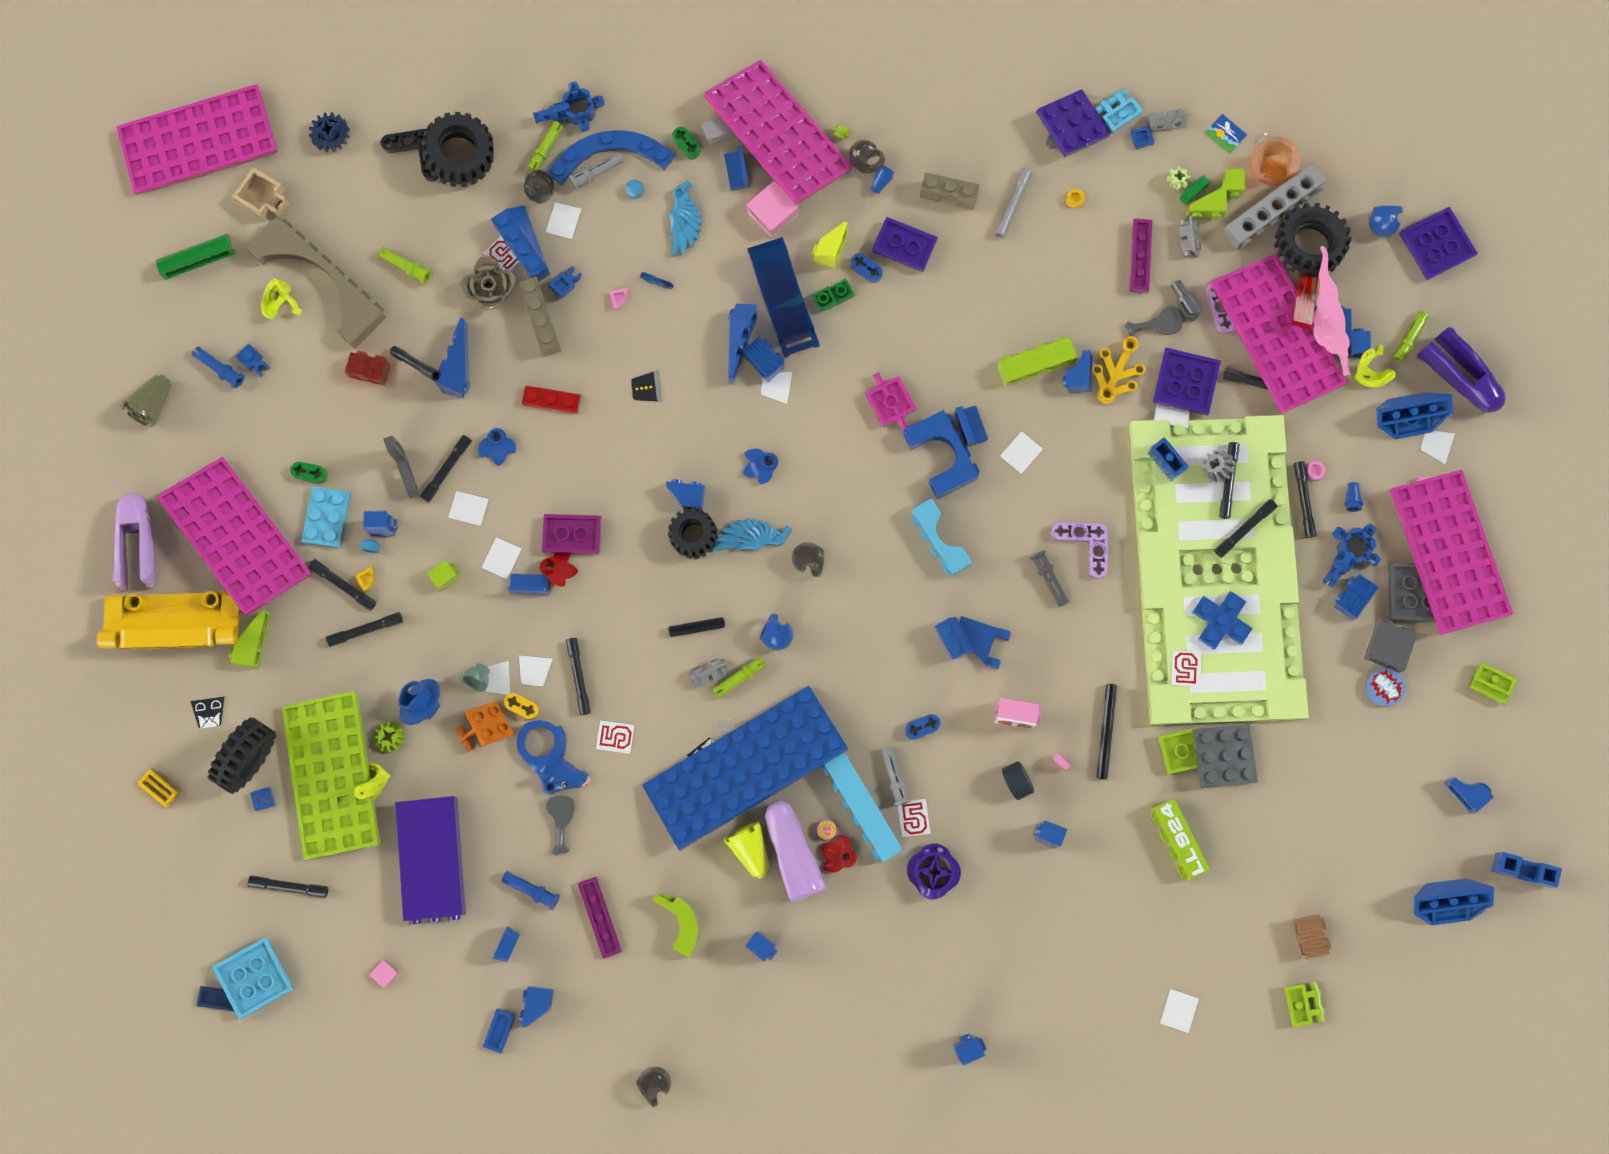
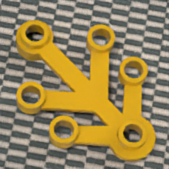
(1116, 373)

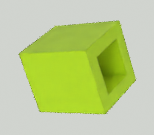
(443, 575)

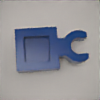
(564, 284)
(251, 359)

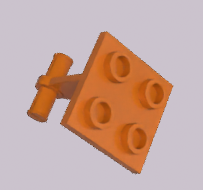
(488, 725)

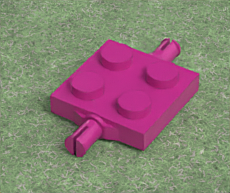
(890, 401)

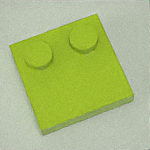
(1178, 751)

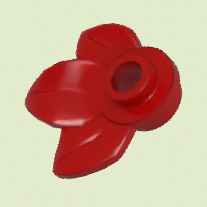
(561, 569)
(835, 854)

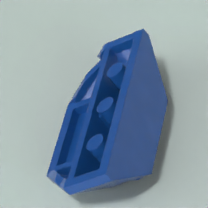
(1413, 414)
(1452, 901)

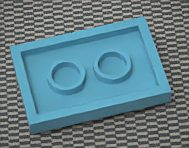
(326, 517)

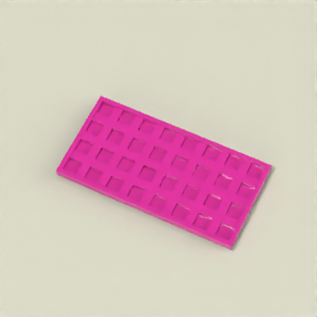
(778, 132)
(196, 139)
(1286, 355)
(234, 536)
(1451, 552)

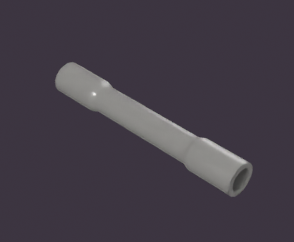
(1005, 221)

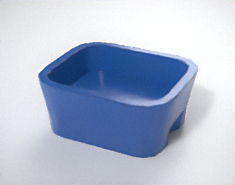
(506, 945)

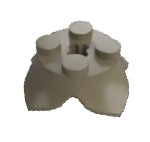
(488, 271)

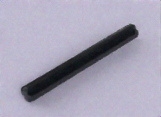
(1106, 732)

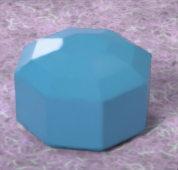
(634, 189)
(370, 546)

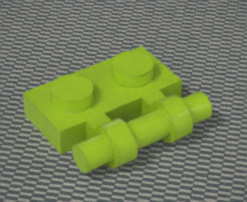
(1299, 1007)

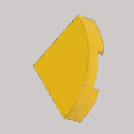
(366, 578)

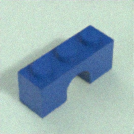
(1527, 871)

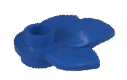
(496, 449)
(757, 465)

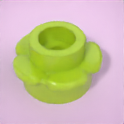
(841, 131)

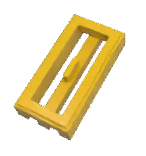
(171, 798)

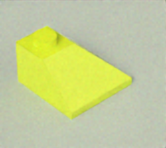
(831, 246)

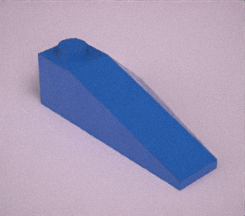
(742, 322)
(455, 370)

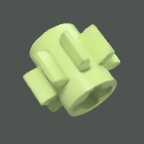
(1178, 174)

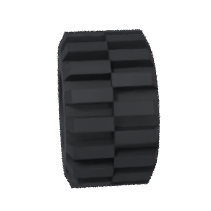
(699, 547)

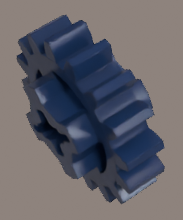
(321, 131)

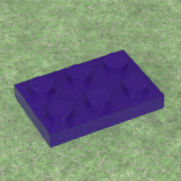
(904, 244)

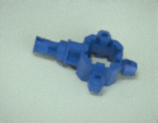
(562, 111)
(1346, 559)

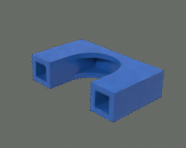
(940, 428)

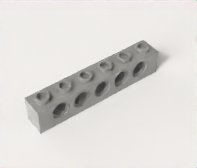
(1310, 176)

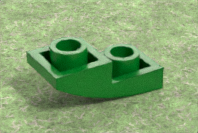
(833, 295)

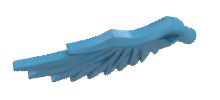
(684, 219)
(750, 536)

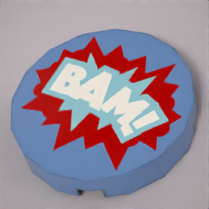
(1385, 687)

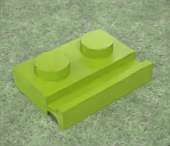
(1492, 683)

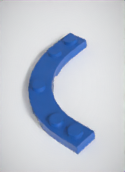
(609, 141)

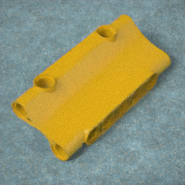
(169, 621)

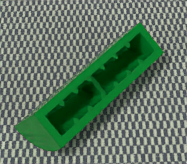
(195, 256)

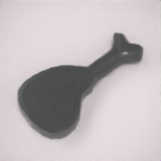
(1166, 323)
(562, 811)

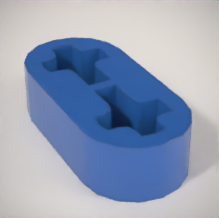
(869, 264)
(924, 731)

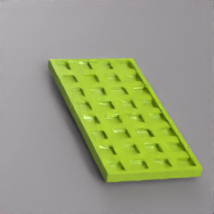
(326, 767)

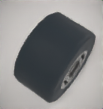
(1017, 780)

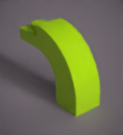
(689, 928)

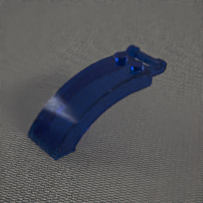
(782, 296)

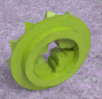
(397, 738)

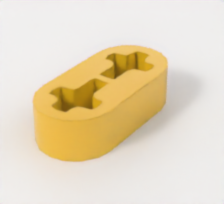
(519, 710)

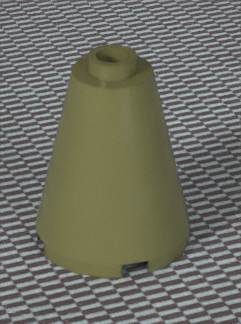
(148, 400)

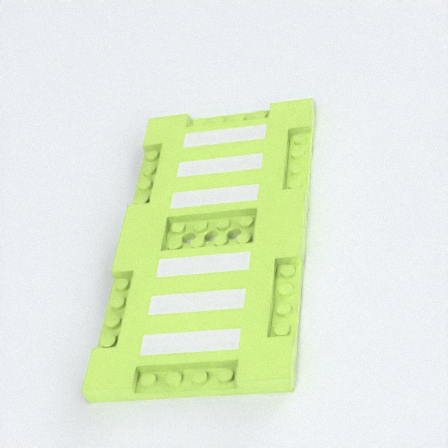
(1181, 529)

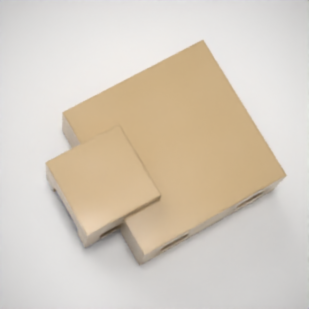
(261, 195)

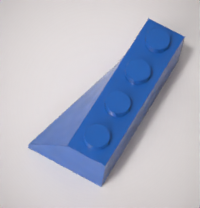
(519, 236)

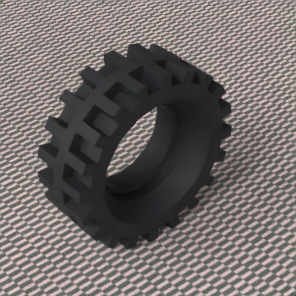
(1321, 221)
(241, 755)

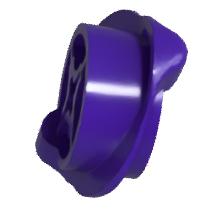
(932, 892)

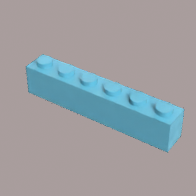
(863, 808)

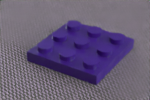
(1073, 123)
(1438, 243)
(1186, 381)

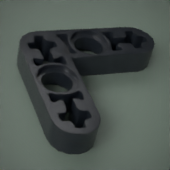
(413, 146)

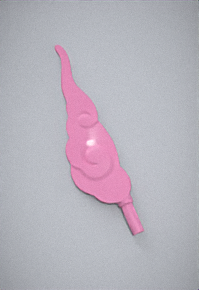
(1329, 317)

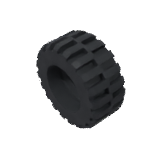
(458, 127)

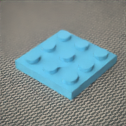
(253, 978)

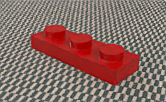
(551, 399)

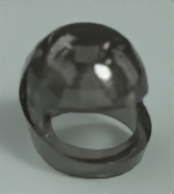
(861, 152)
(539, 187)
(808, 554)
(653, 1081)

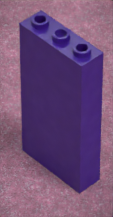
(430, 859)

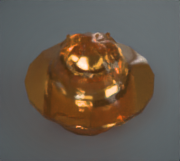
(1275, 161)

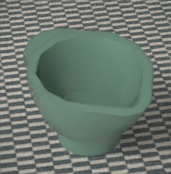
(476, 677)

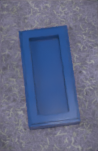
(499, 1030)

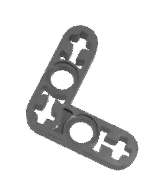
(398, 454)

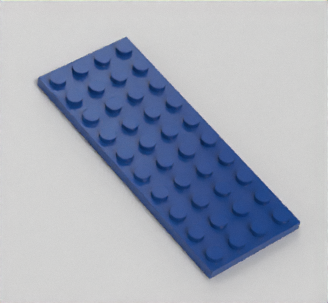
(744, 768)

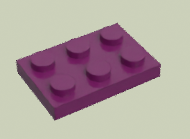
(571, 534)

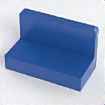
(736, 170)
(970, 425)
(529, 584)

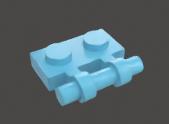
(1122, 114)

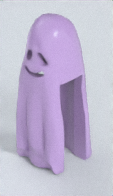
(133, 517)
(793, 854)

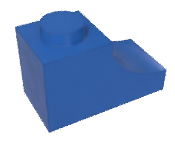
(1080, 376)
(1471, 796)

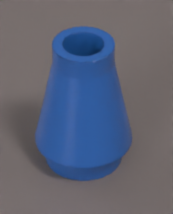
(881, 179)
(1353, 499)

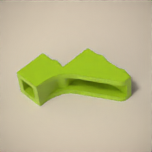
(1215, 204)

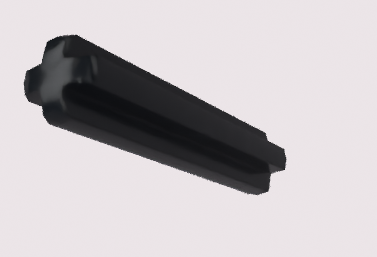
(698, 626)

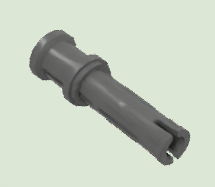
(1048, 568)

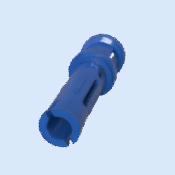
(224, 372)
(538, 894)

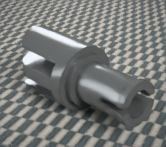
(1186, 301)

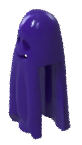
(1485, 392)

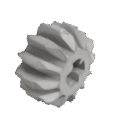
(1219, 459)

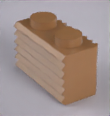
(1311, 936)

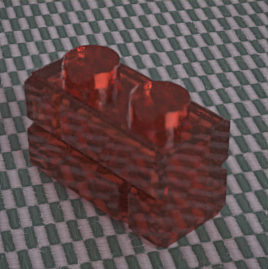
(367, 368)

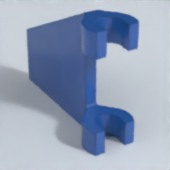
(981, 639)

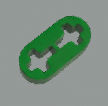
(689, 140)
(1194, 190)
(308, 477)

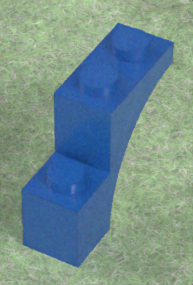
(1359, 339)

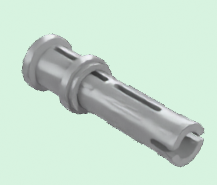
(588, 174)
(897, 785)

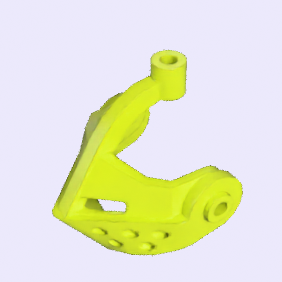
(270, 306)
(1376, 379)
(375, 786)

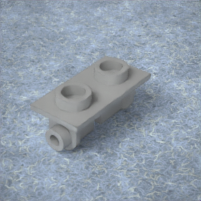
(1172, 120)
(1192, 244)
(701, 674)

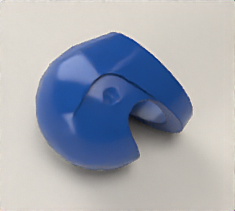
(1384, 220)
(776, 635)

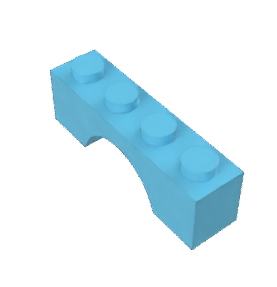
(953, 558)

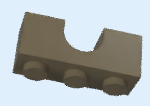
(960, 191)

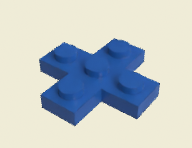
(1222, 620)

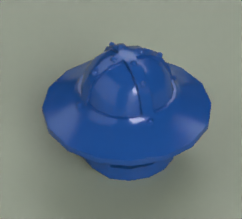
(419, 702)

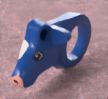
(552, 769)

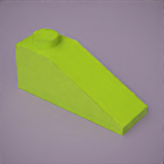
(250, 644)

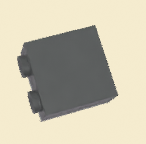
(1390, 645)

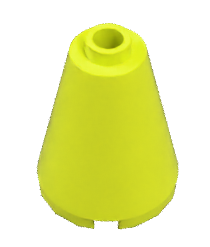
(750, 849)

